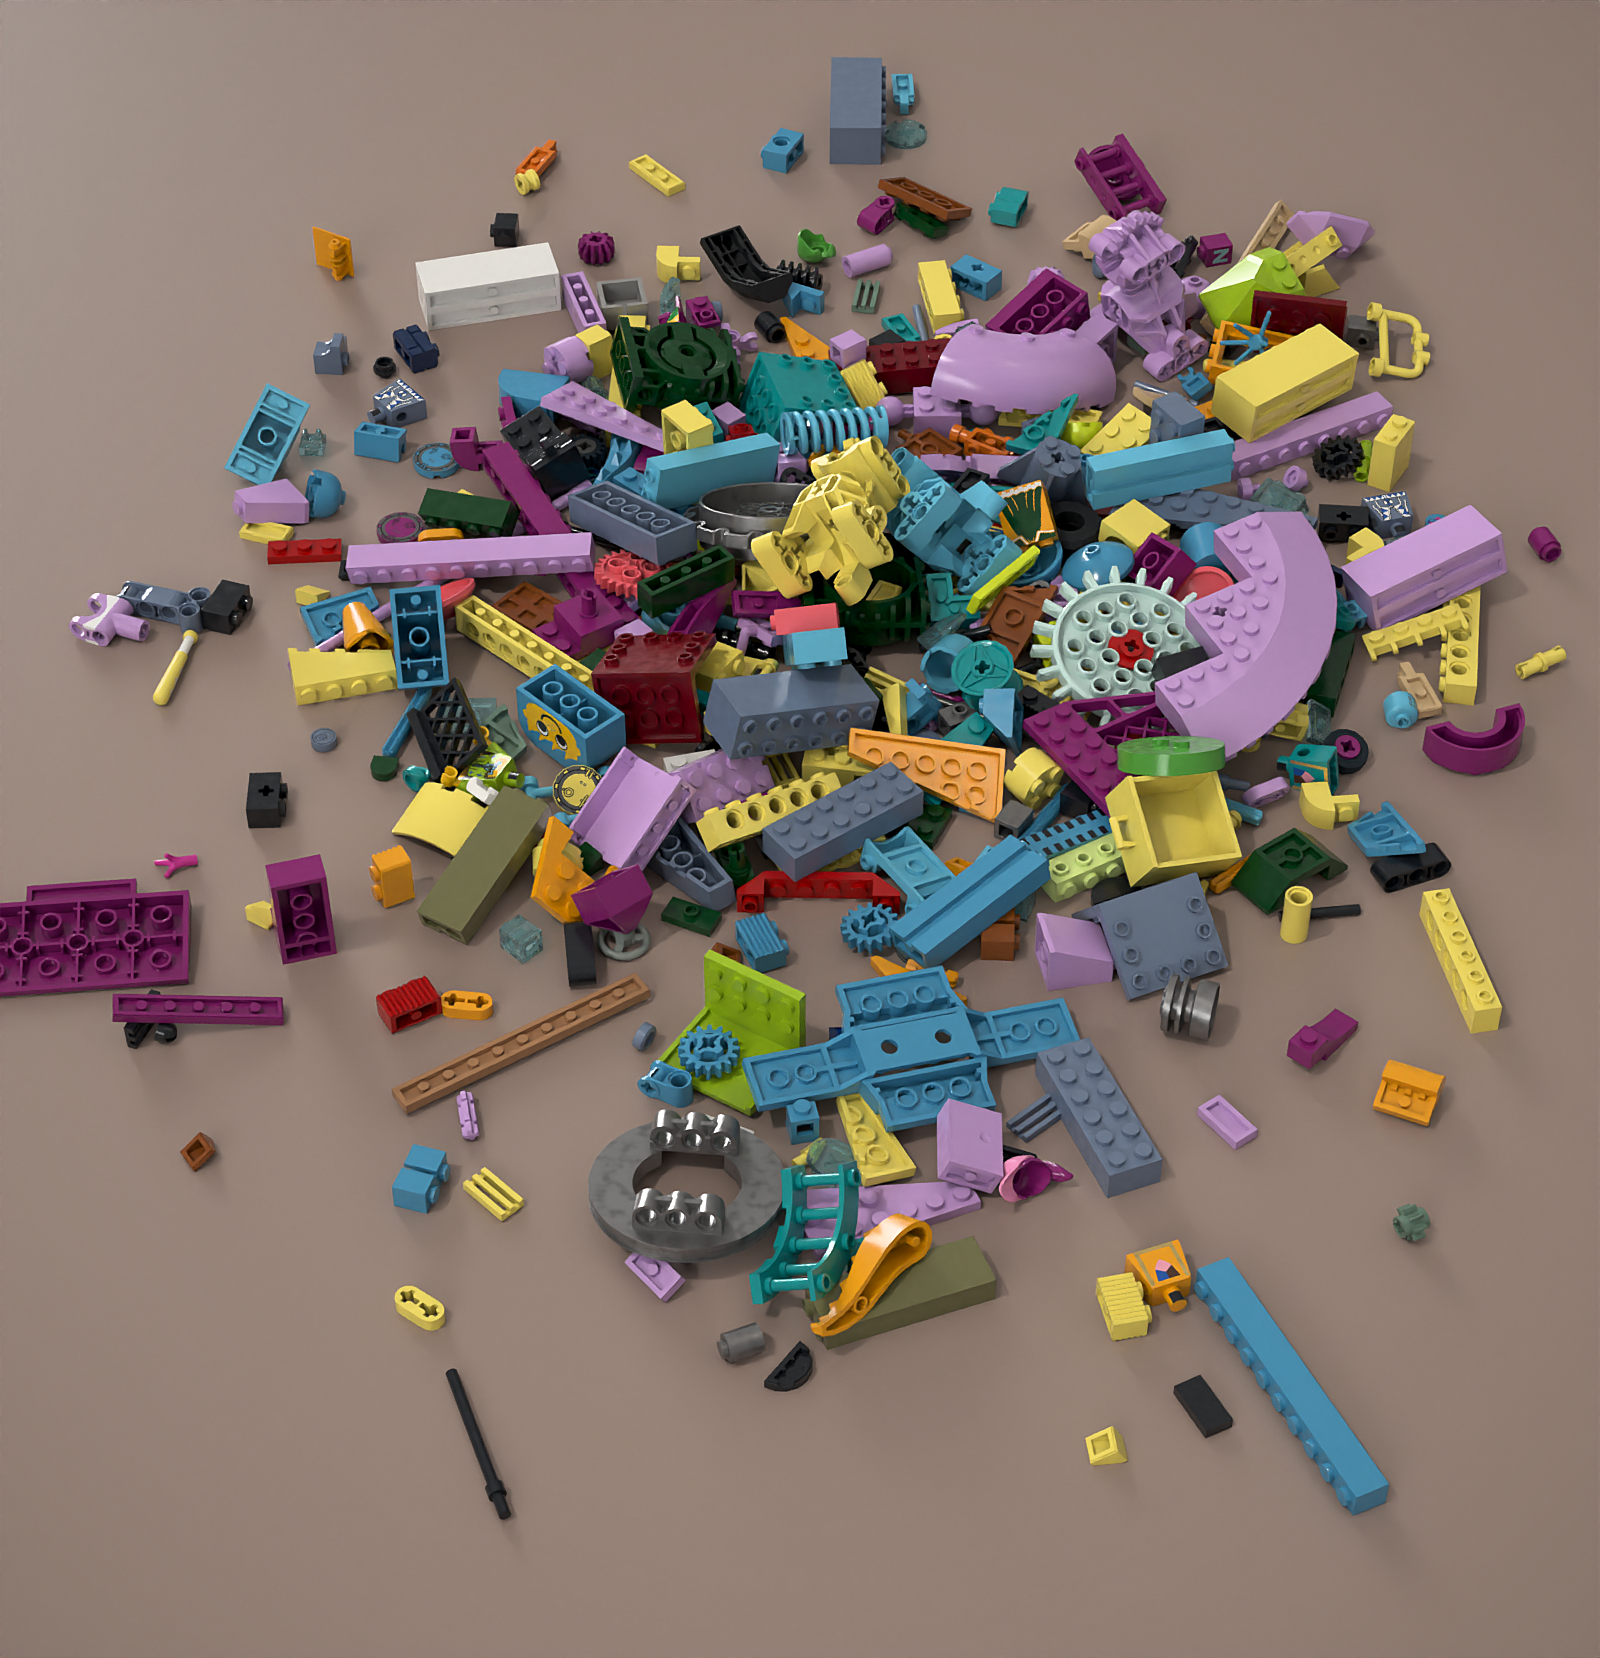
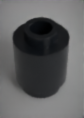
(770, 327)

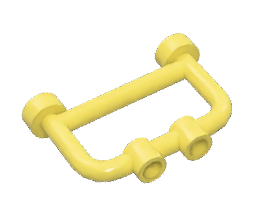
(1419, 340)

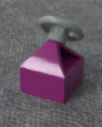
(617, 907)

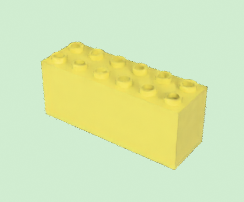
(1284, 383)

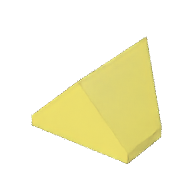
(1317, 281)

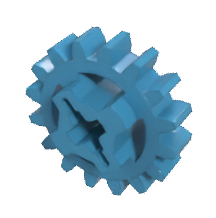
(868, 928)
(709, 1052)

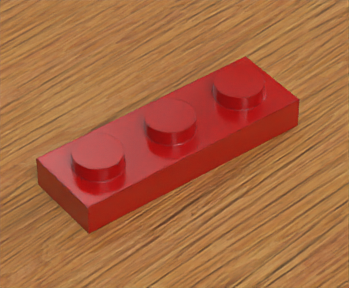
(304, 551)

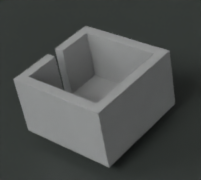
(621, 298)

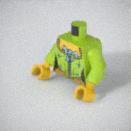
(492, 767)

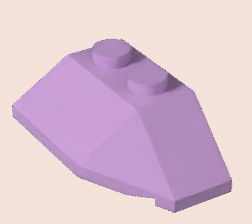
(1351, 231)

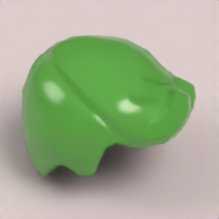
(813, 247)

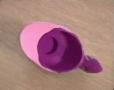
(1029, 1176)

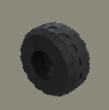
(1075, 525)

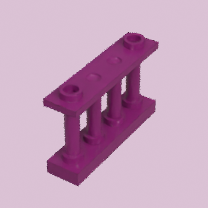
(1132, 167)

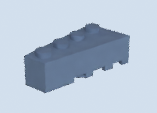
(692, 869)

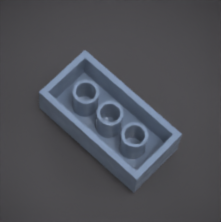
(1174, 418)

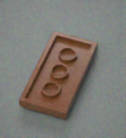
(925, 198)

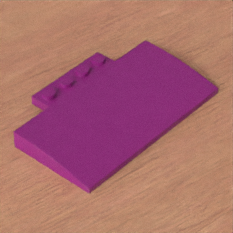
(94, 938)

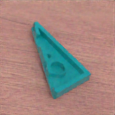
(1047, 425)

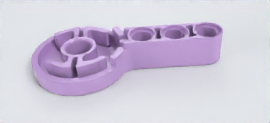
(952, 467)

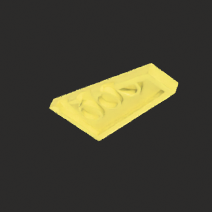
(877, 1152)

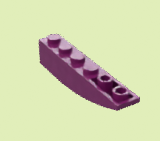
(704, 611)

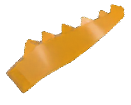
(878, 1262)

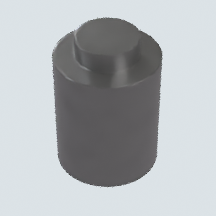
(741, 1342)

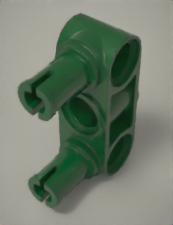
(735, 863)

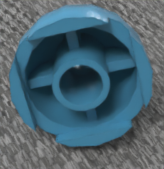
(324, 494)

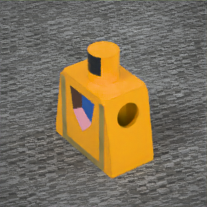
(1162, 1274)

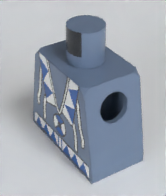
(398, 405)
(1389, 514)

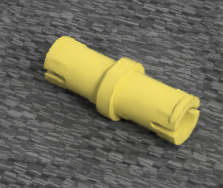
(1540, 662)

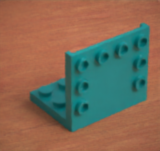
(789, 385)

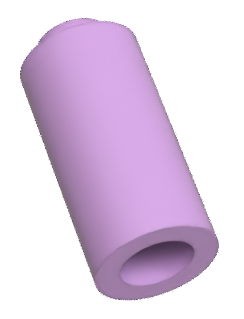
(867, 260)

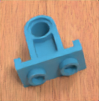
(920, 706)

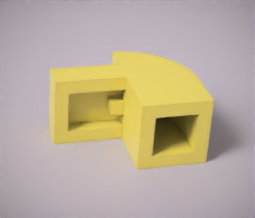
(672, 265)
(1362, 544)
(1323, 809)

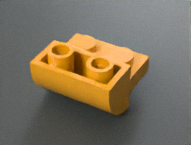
(1409, 1092)

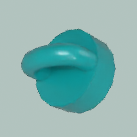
(415, 778)

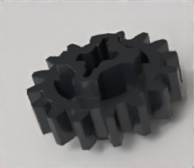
(1338, 457)

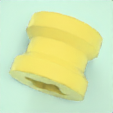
(527, 182)

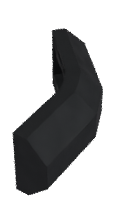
(743, 268)

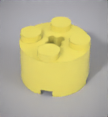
(1033, 777)

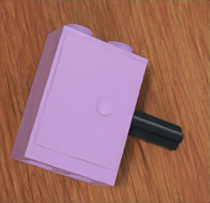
(971, 1146)

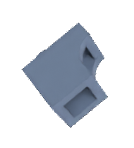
(331, 356)

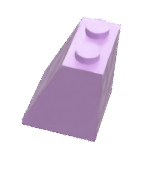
(1071, 952)

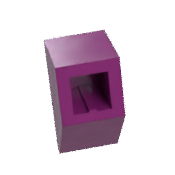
(701, 313)

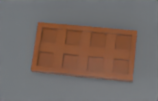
(527, 606)

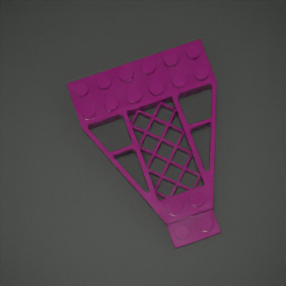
(1085, 750)

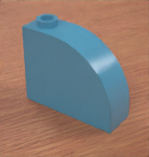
(528, 388)

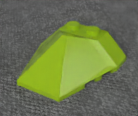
(1232, 294)

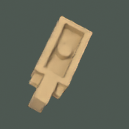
(1420, 688)

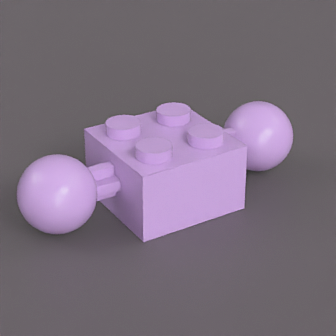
(934, 412)

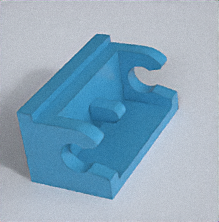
(379, 441)

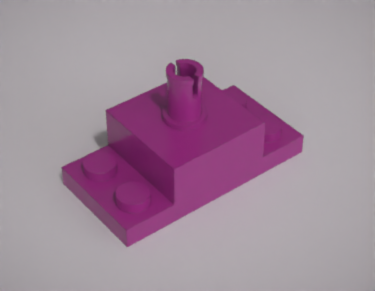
(586, 623)

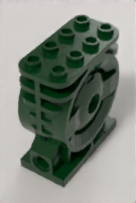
(671, 363)
(879, 620)

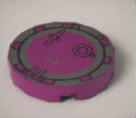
(399, 528)

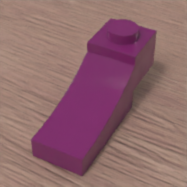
(1321, 1039)

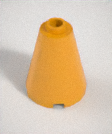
(364, 630)

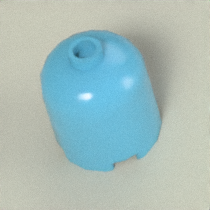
(938, 662)

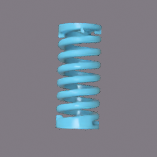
(788, 420)

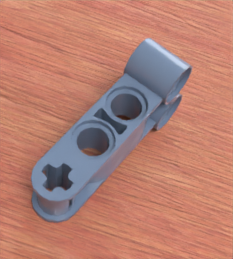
(167, 604)

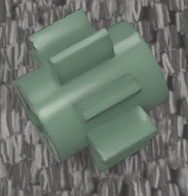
(1411, 1222)

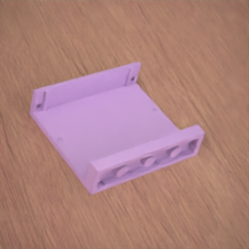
(631, 811)

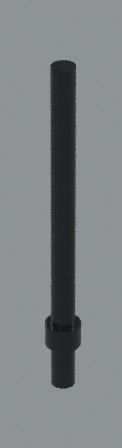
(495, 1488)

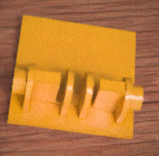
(333, 253)

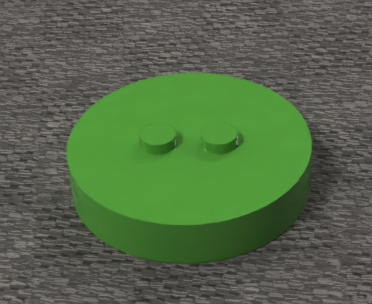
(1171, 755)

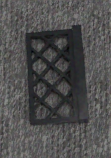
(434, 744)

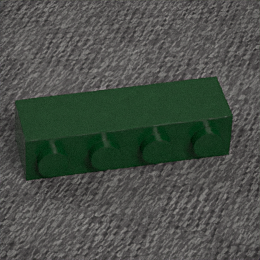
(469, 513)
(685, 581)
(1334, 671)

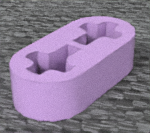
(1265, 792)

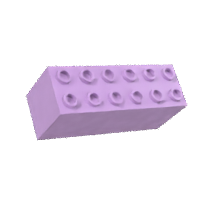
(1425, 568)

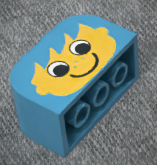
(569, 719)

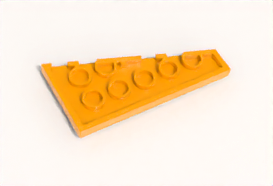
(949, 770)

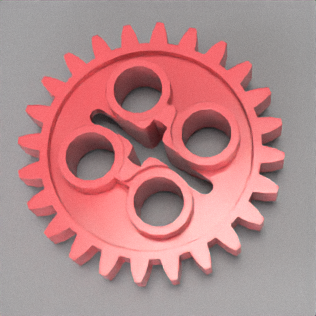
(622, 572)

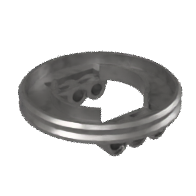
(677, 1224)

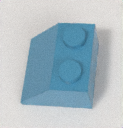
(1005, 715)

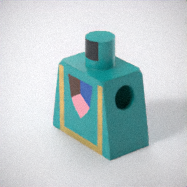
(1311, 764)

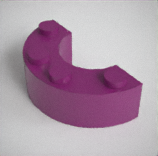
(1477, 751)

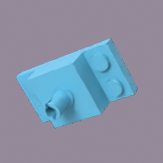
(267, 436)

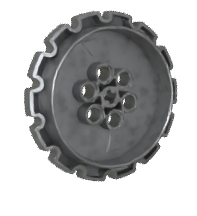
(741, 513)

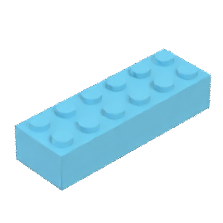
(821, 647)

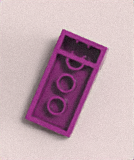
(301, 909)

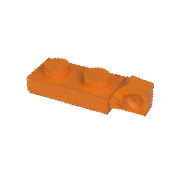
(539, 158)

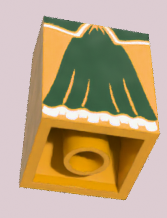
(1028, 516)

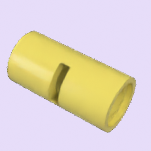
(1296, 914)

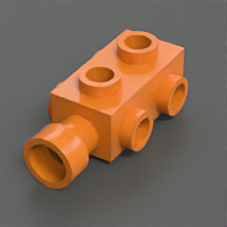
(980, 441)

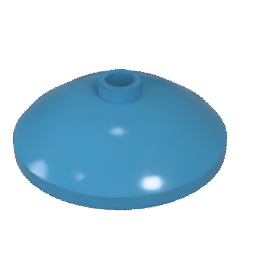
(1098, 559)

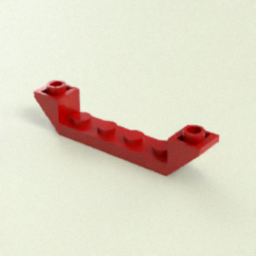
(816, 885)

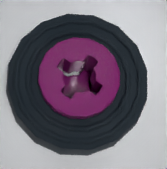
(1351, 750)

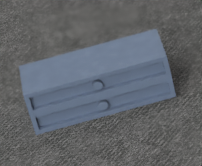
(857, 110)
(788, 710)

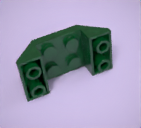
(1283, 865)

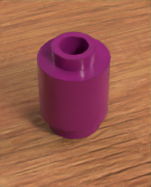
(1544, 544)

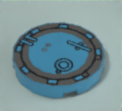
(435, 460)

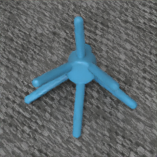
(1255, 342)

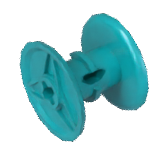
(982, 667)

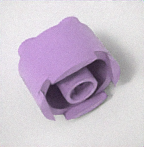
(568, 359)

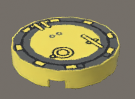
(574, 788)

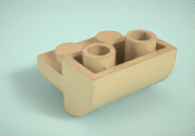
(1081, 237)

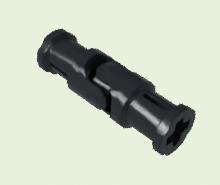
(754, 648)

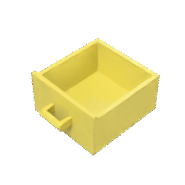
(1172, 827)

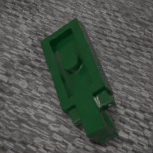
(920, 220)

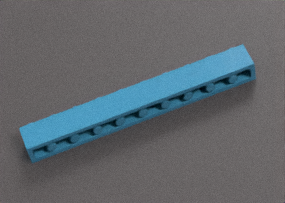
(1291, 1387)

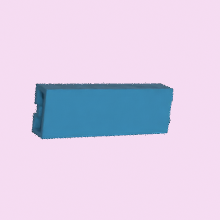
(970, 902)

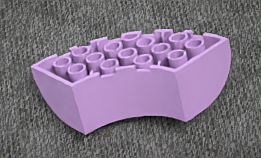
(1024, 370)

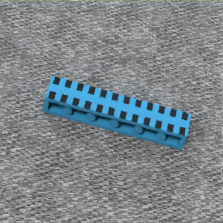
(1069, 834)

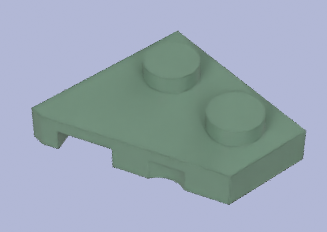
(505, 732)

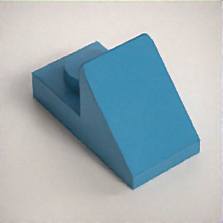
(803, 298)

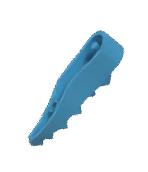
(621, 456)

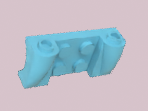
(908, 864)

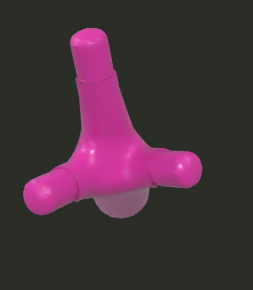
(176, 862)

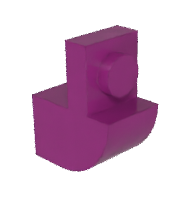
(467, 448)

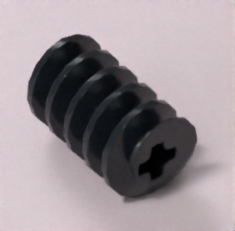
(803, 277)

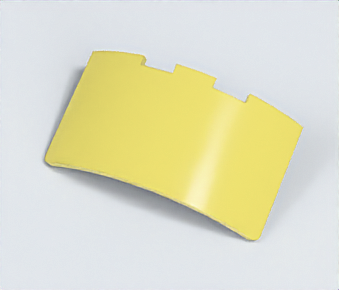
(440, 817)

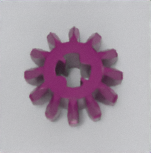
(596, 248)

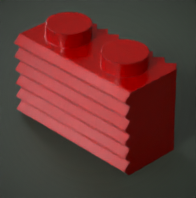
(408, 1004)

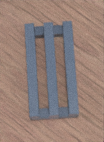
(1030, 1110)

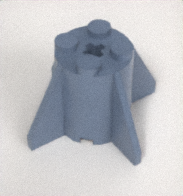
(1054, 464)

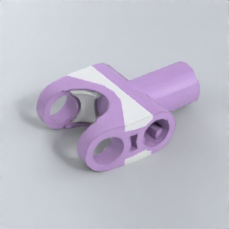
(109, 620)

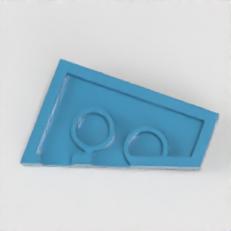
(325, 617)

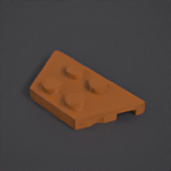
(1014, 616)

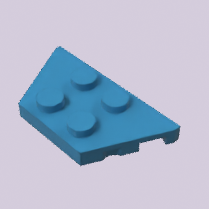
(1385, 834)

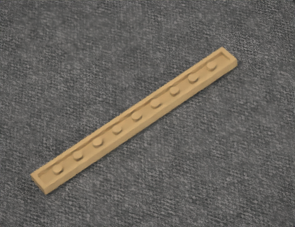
(1267, 236)

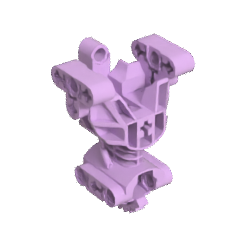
(1146, 291)

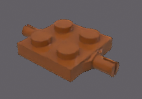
(928, 443)

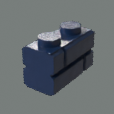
(416, 348)

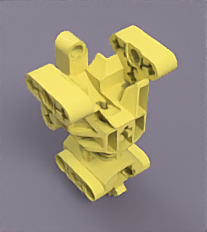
(844, 521)

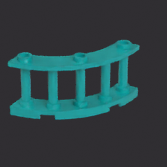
(777, 1272)

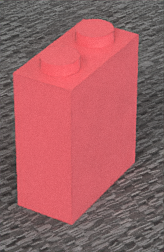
(805, 619)

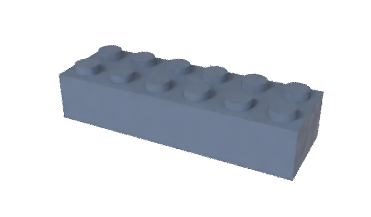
(633, 522)
(842, 821)
(1098, 1117)

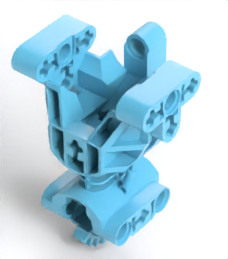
(938, 519)

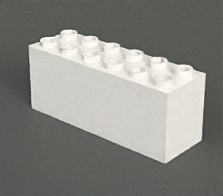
(488, 286)

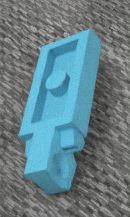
(903, 91)

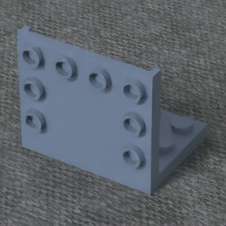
(1159, 934)

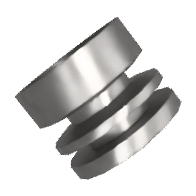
(1189, 1006)

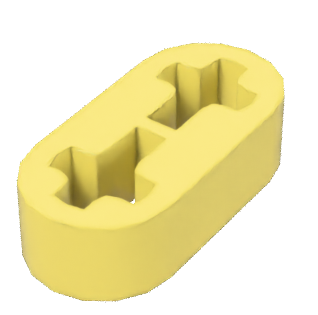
(417, 1311)

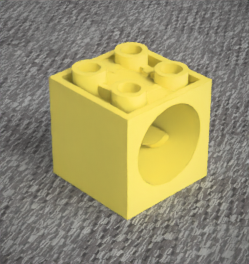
(1132, 526)

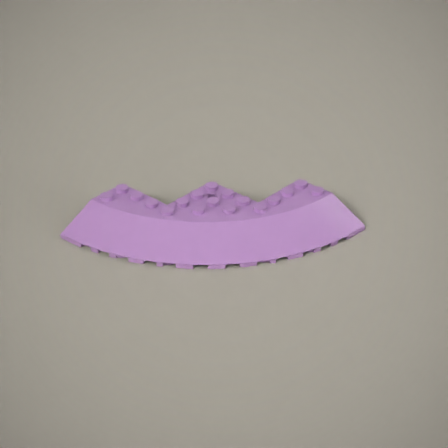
(1261, 633)

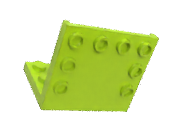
(757, 1011)

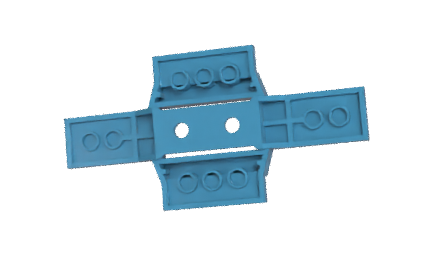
(908, 1013)

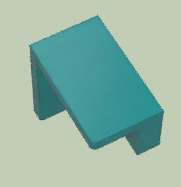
(944, 603)

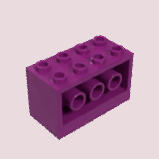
(1043, 307)

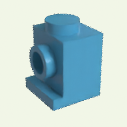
(802, 1114)

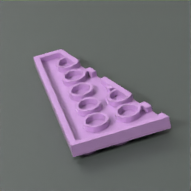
(597, 411)
(923, 1201)

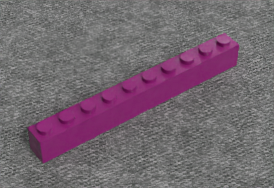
(536, 509)

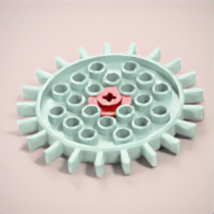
(1127, 650)

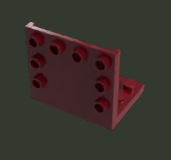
(1297, 313)
(655, 684)

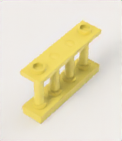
(1306, 256)

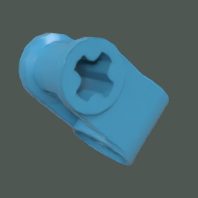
(669, 1084)

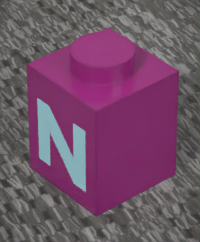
(1215, 250)

